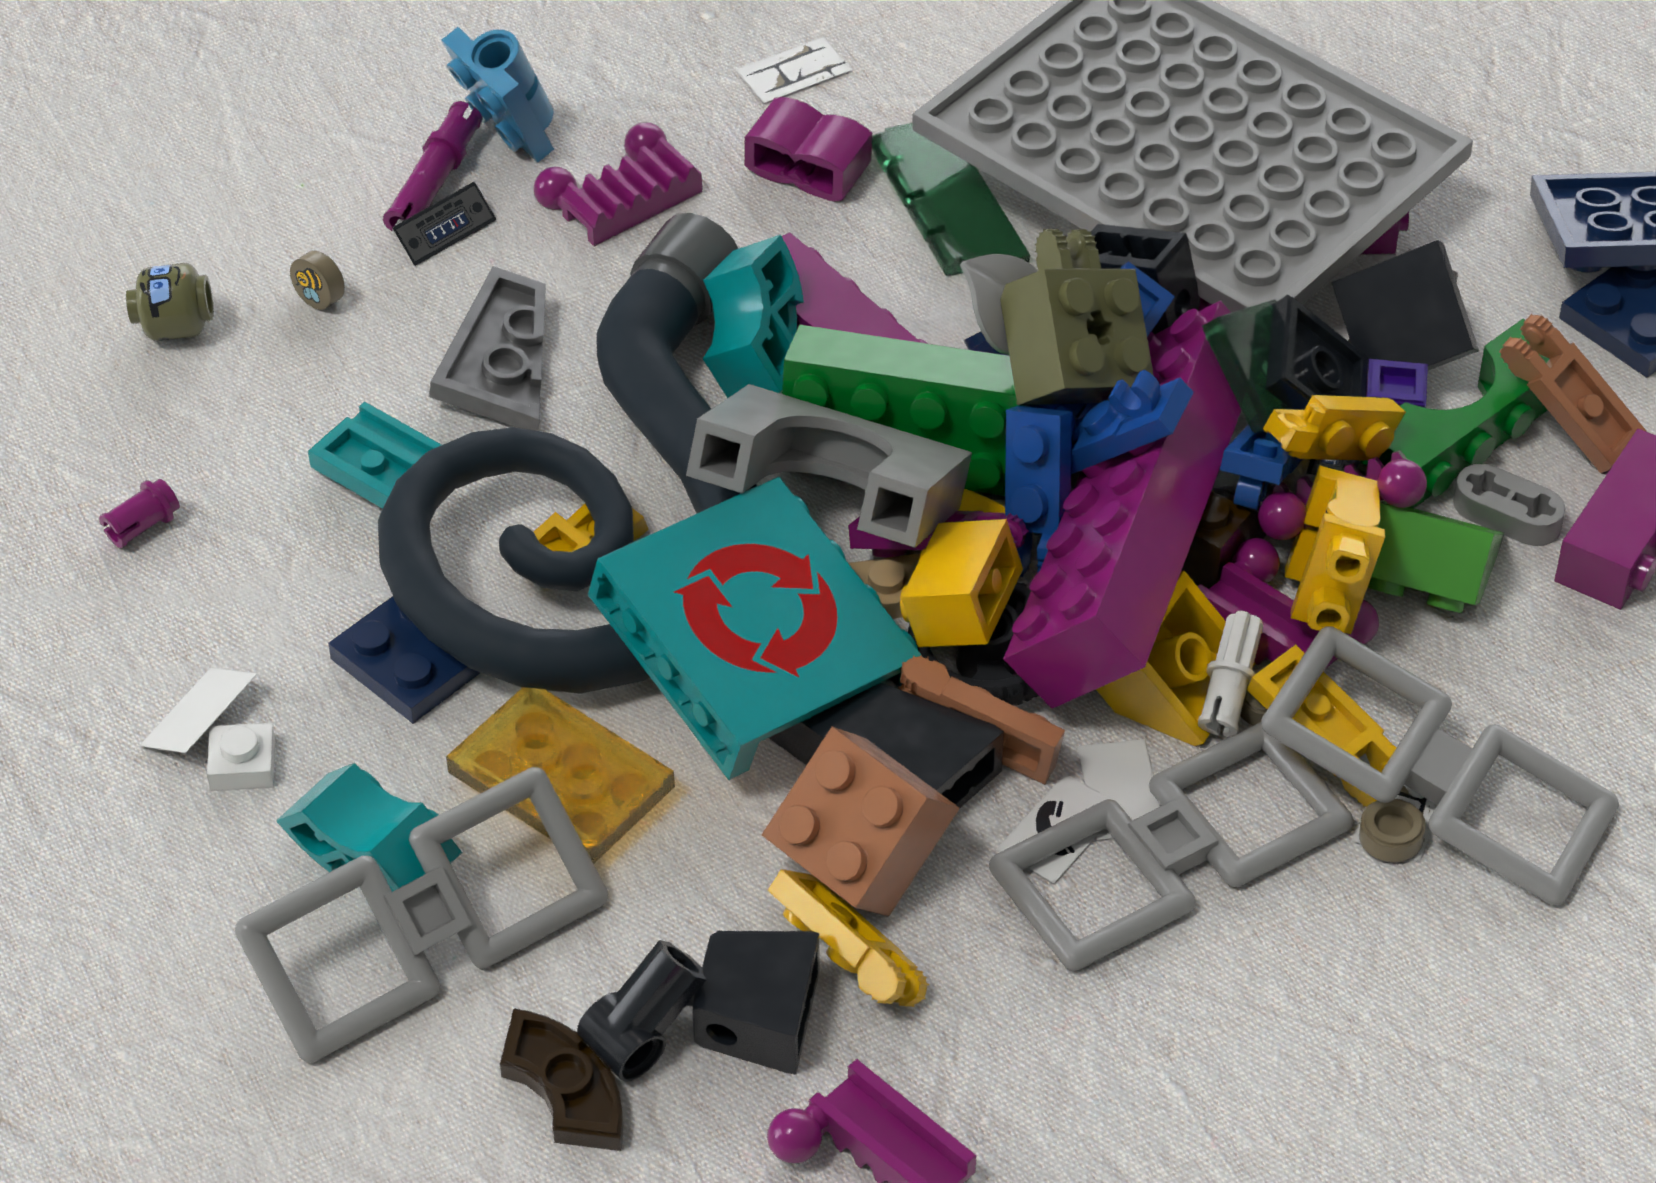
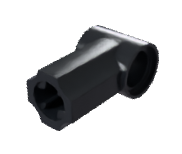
(630, 1024)

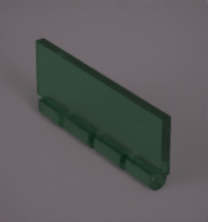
(945, 199)

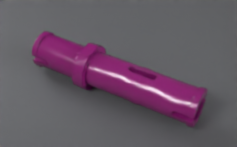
(441, 155)

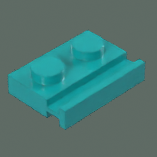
(369, 453)

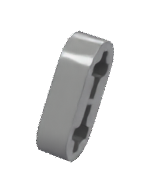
(1509, 504)

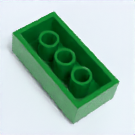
(911, 387)

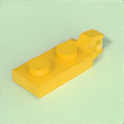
(1337, 427)

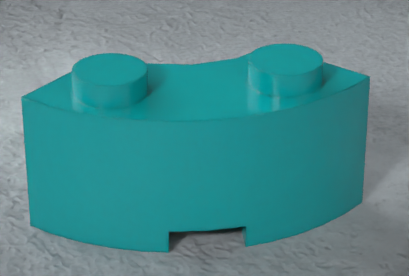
(754, 315)
(356, 817)

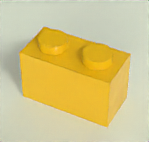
(961, 583)

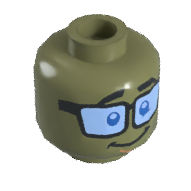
(170, 302)

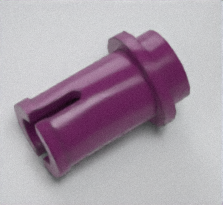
(140, 512)

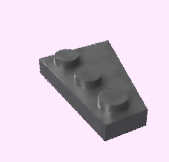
(497, 353)

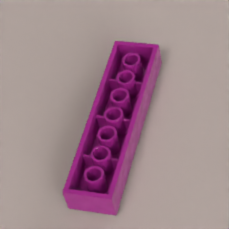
(1127, 534)

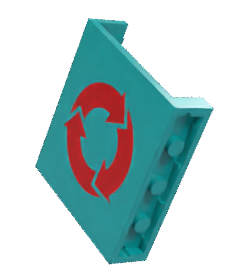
(748, 620)

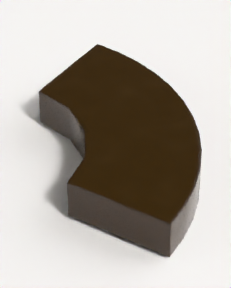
(568, 1078)

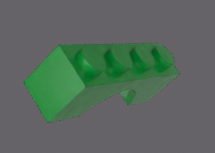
(1464, 436)

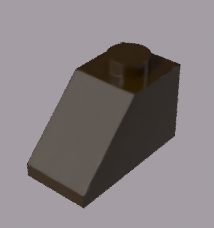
(1218, 537)

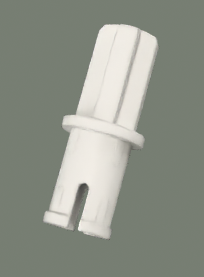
(1231, 673)

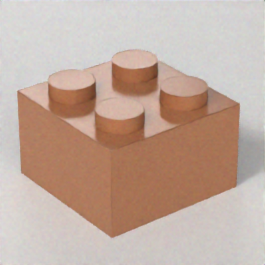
(860, 822)

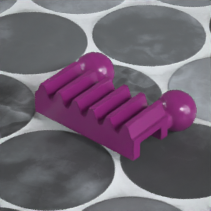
(645, 184)
(1399, 484)
(1246, 589)
(877, 1129)

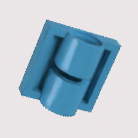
(502, 88)

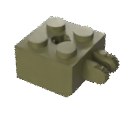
(1073, 324)

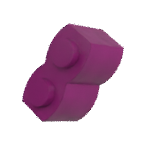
(808, 148)

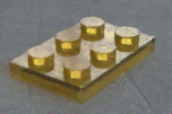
(595, 772)

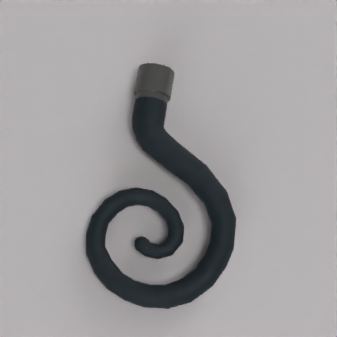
(639, 370)

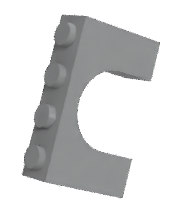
(905, 477)

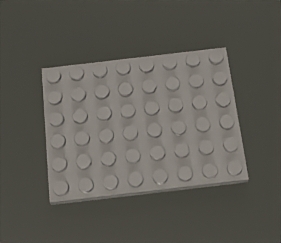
(1200, 131)

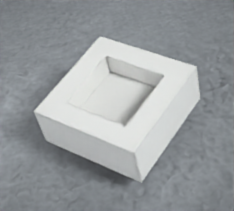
(241, 756)

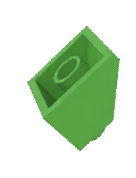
(1434, 556)

